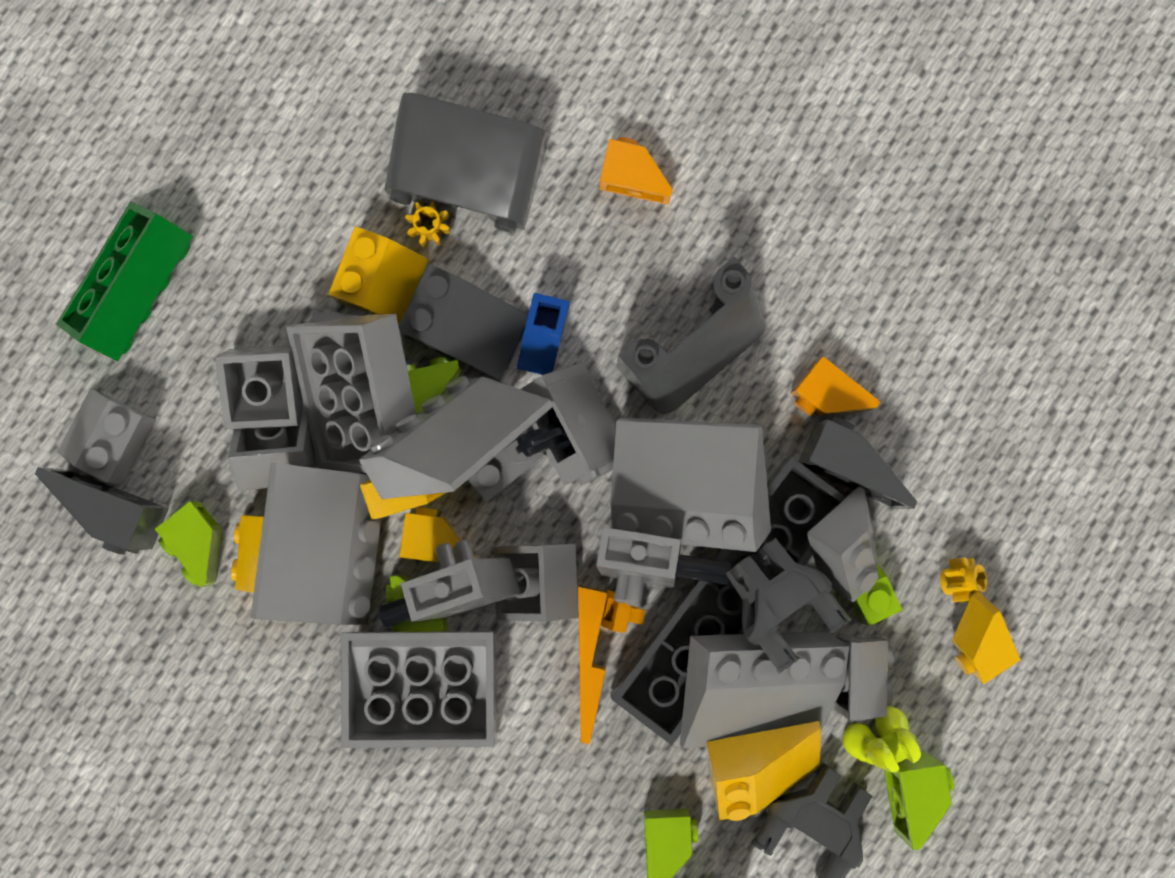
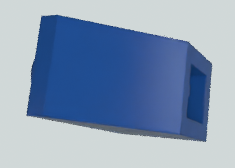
(542, 334)

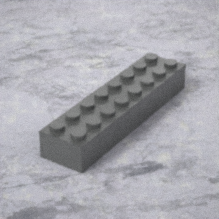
(657, 677)

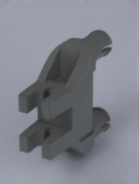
(774, 593)
(820, 820)

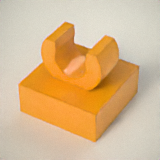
(617, 614)

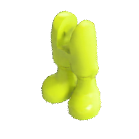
(892, 747)

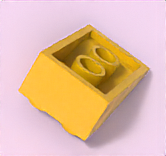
(760, 767)

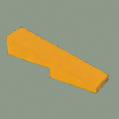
(591, 675)

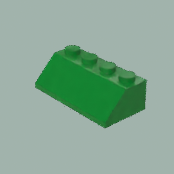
(124, 281)

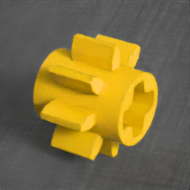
(419, 228)
(963, 579)

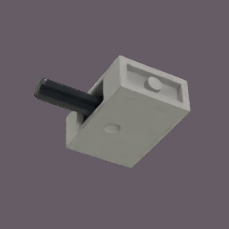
(575, 430)
(652, 560)
(455, 589)

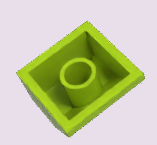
(919, 798)

